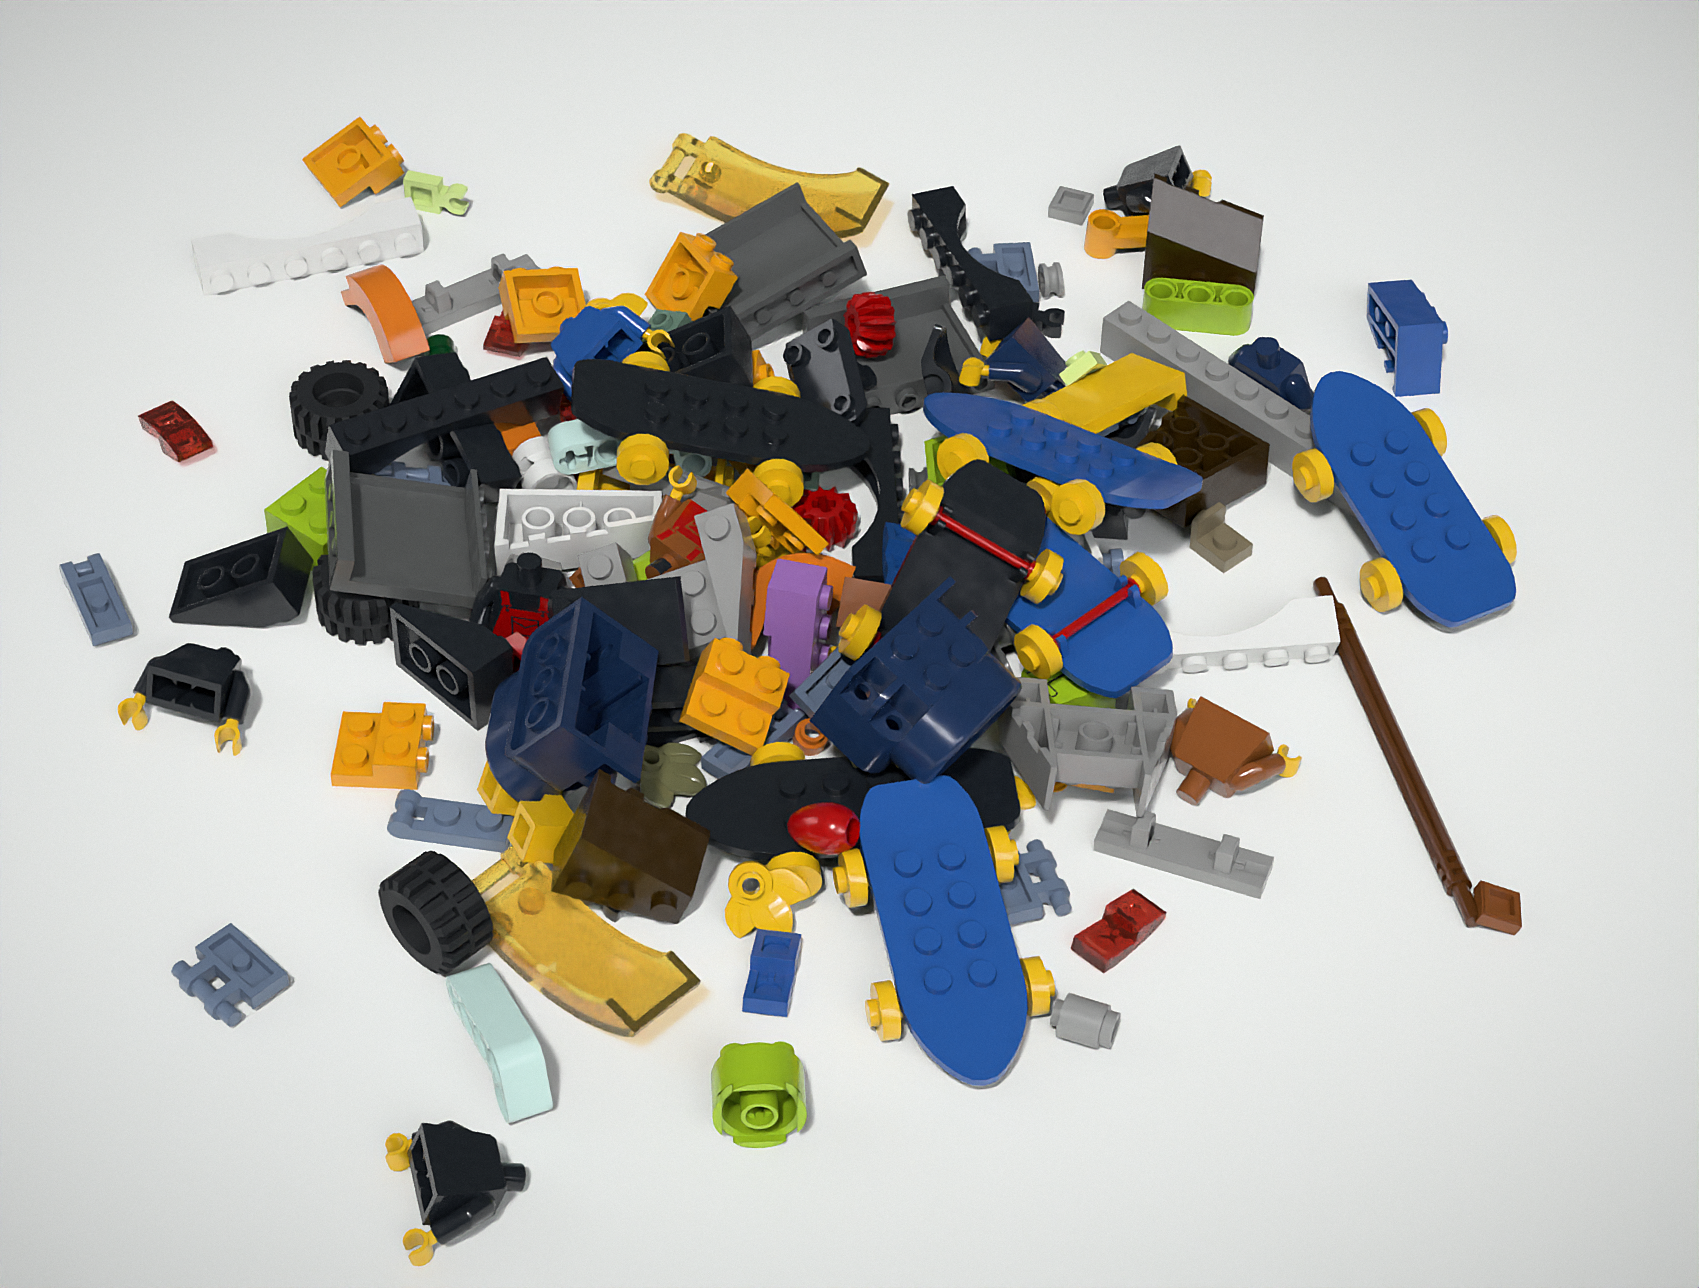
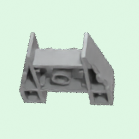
(714, 590)
(1089, 743)

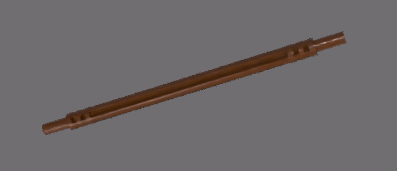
(1402, 761)

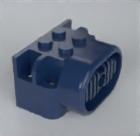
(918, 694)
(572, 706)

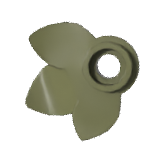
(670, 772)

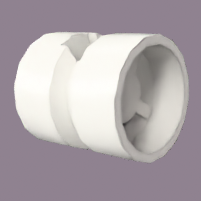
(538, 468)

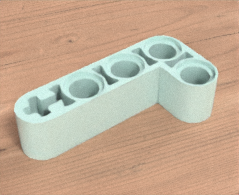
(582, 449)
(503, 1041)

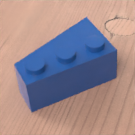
(1410, 333)

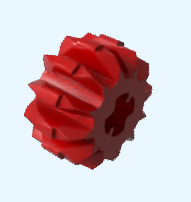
(870, 324)
(831, 514)

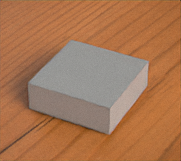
(1071, 205)

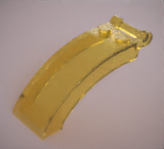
(731, 182)
(577, 954)

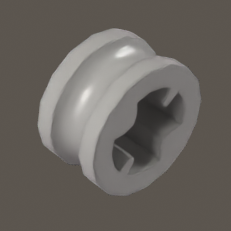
(1050, 279)

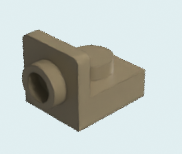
(1218, 541)

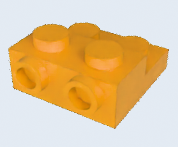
(354, 162)
(692, 277)
(540, 301)
(784, 523)
(734, 695)
(383, 747)

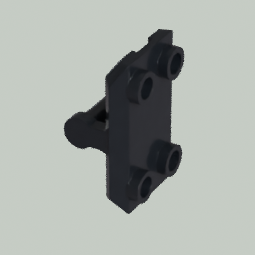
(827, 370)

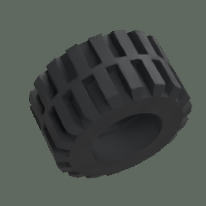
(330, 396)
(352, 614)
(435, 912)

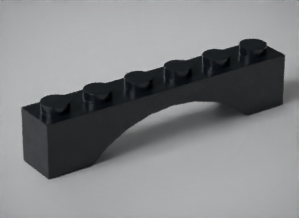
(993, 299)
(508, 396)
(878, 475)

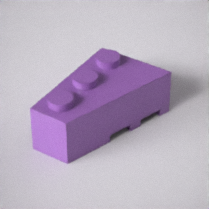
(798, 620)

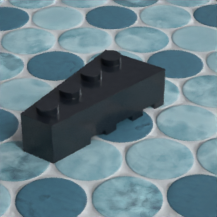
(467, 448)

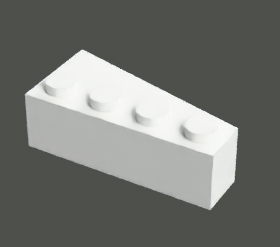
(572, 522)

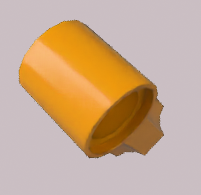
(1110, 232)

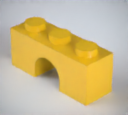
(535, 824)

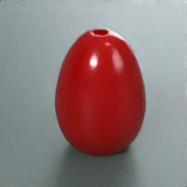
(824, 828)

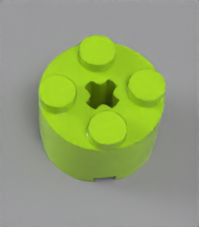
(758, 1093)

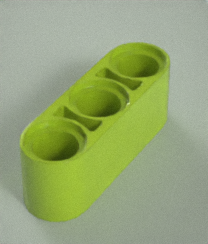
(1199, 305)

